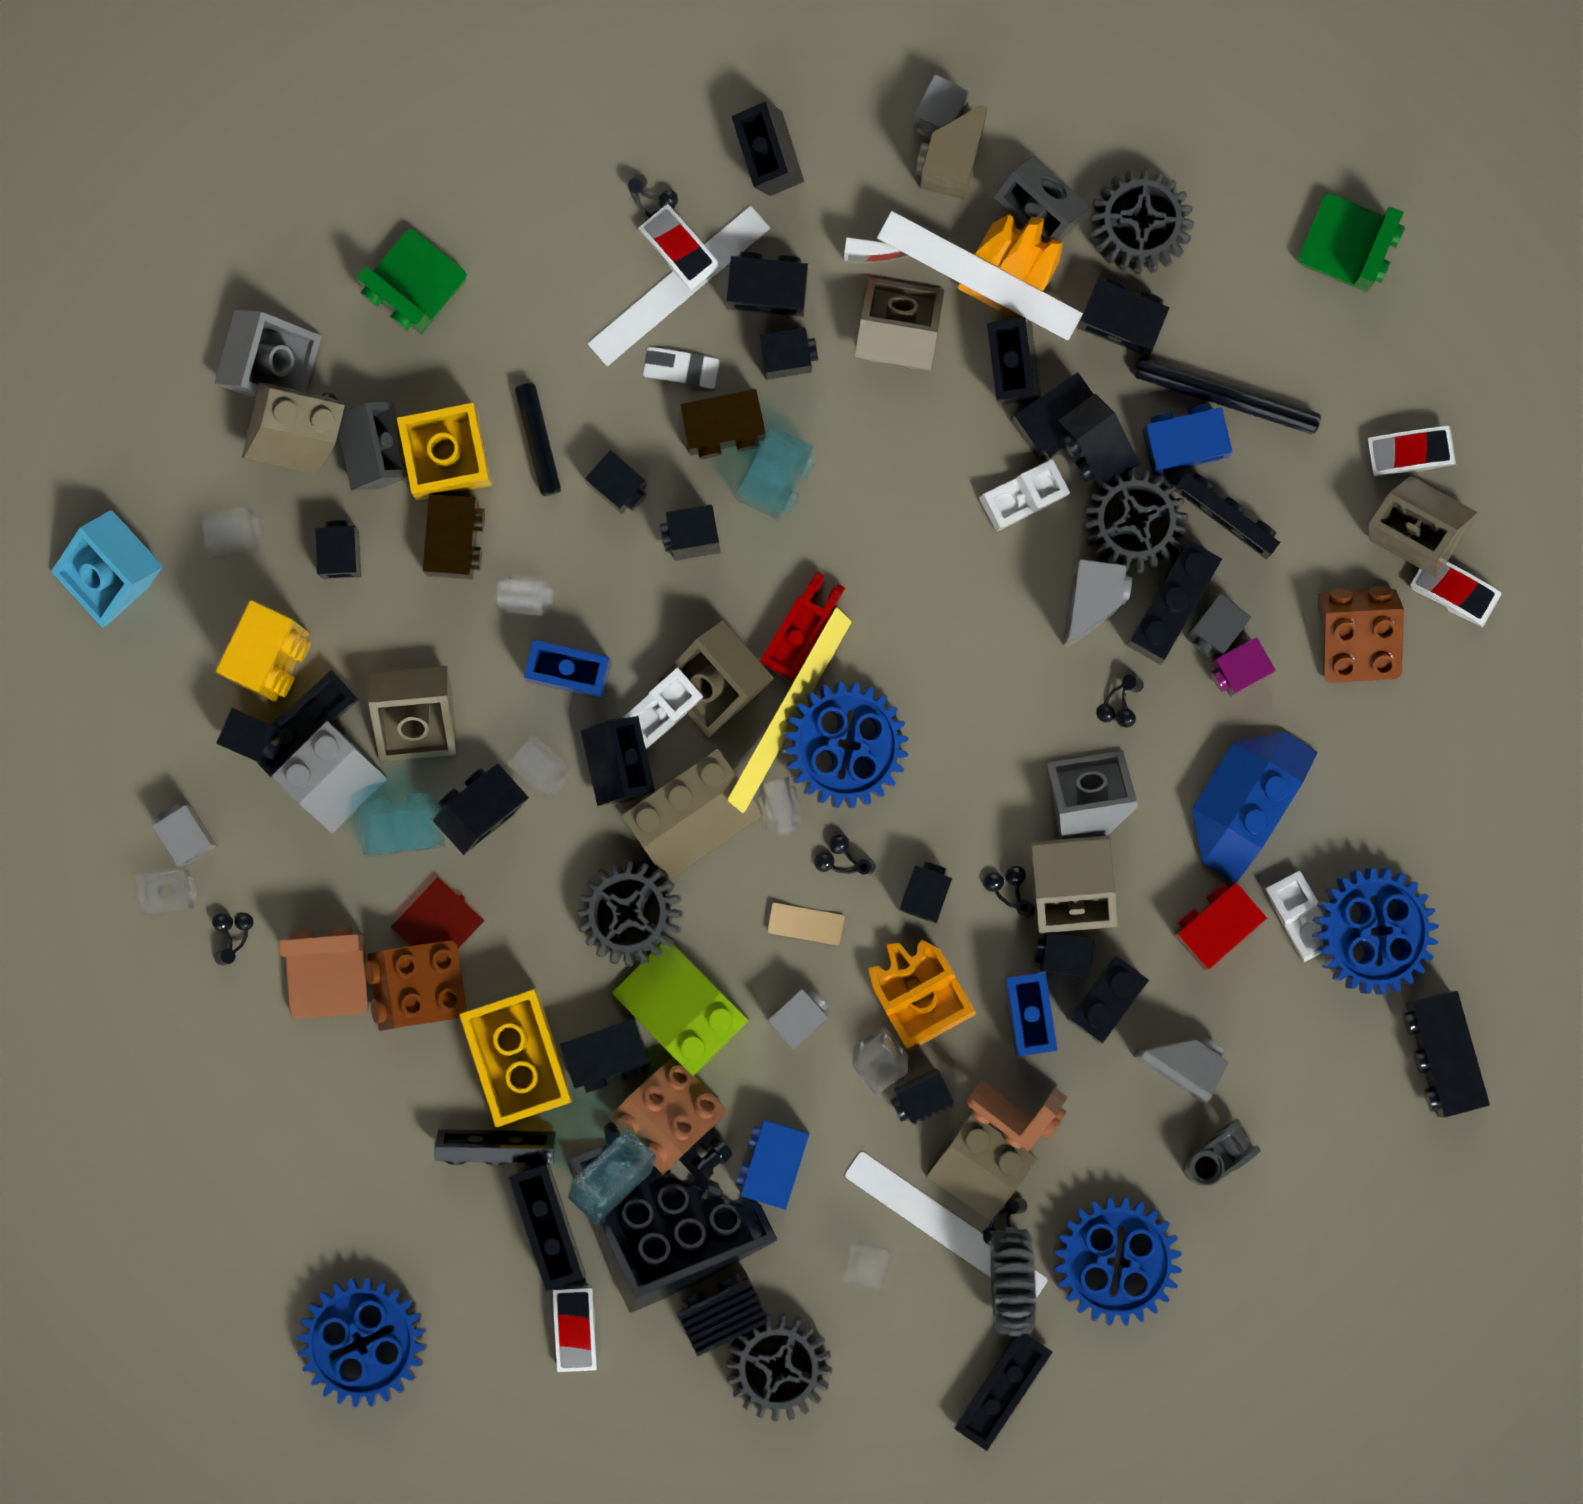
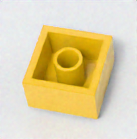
(444, 451)

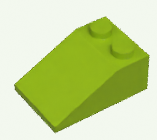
(680, 1008)

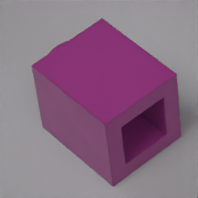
(1241, 667)

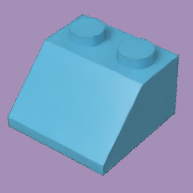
(106, 567)

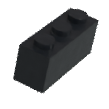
(1174, 602)
(1446, 1054)
(547, 1226)

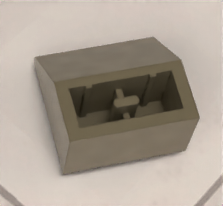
(1421, 525)
(1074, 884)

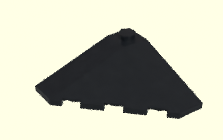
(673, 1234)

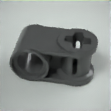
(1222, 1153)

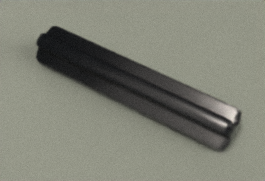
(538, 439)

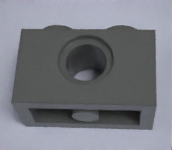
(1039, 193)

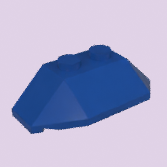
(1248, 800)

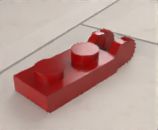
(800, 630)

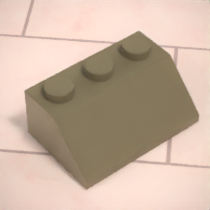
(690, 815)

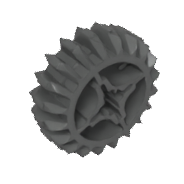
(1158, 221)
(1128, 503)
(618, 927)
(1013, 1281)
(762, 1359)

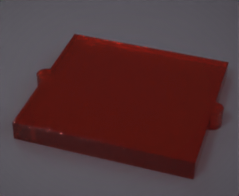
(438, 917)

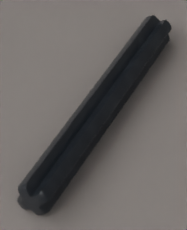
(1227, 395)

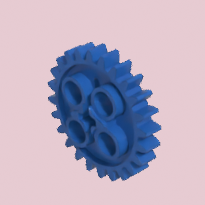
(879, 751)
(1408, 928)
(1153, 1264)
(347, 1310)

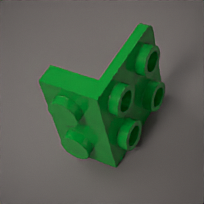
(1351, 242)
(412, 282)

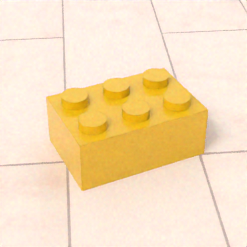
(264, 652)
(516, 1057)

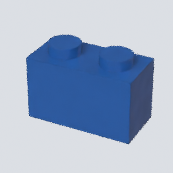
(1187, 439)
(567, 669)
(1030, 1014)
(773, 1164)

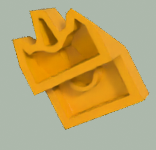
(1019, 254)
(920, 994)

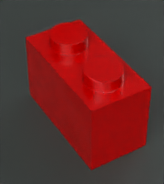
(1219, 925)

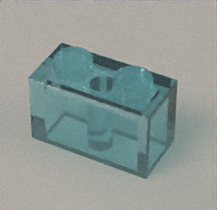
(775, 473)
(400, 826)
(611, 1176)

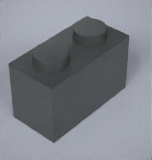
(372, 446)

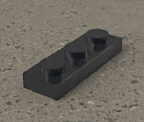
(1228, 514)
(321, 703)
(495, 1147)
(1002, 1390)

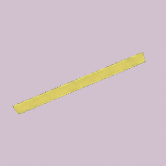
(802, 685)

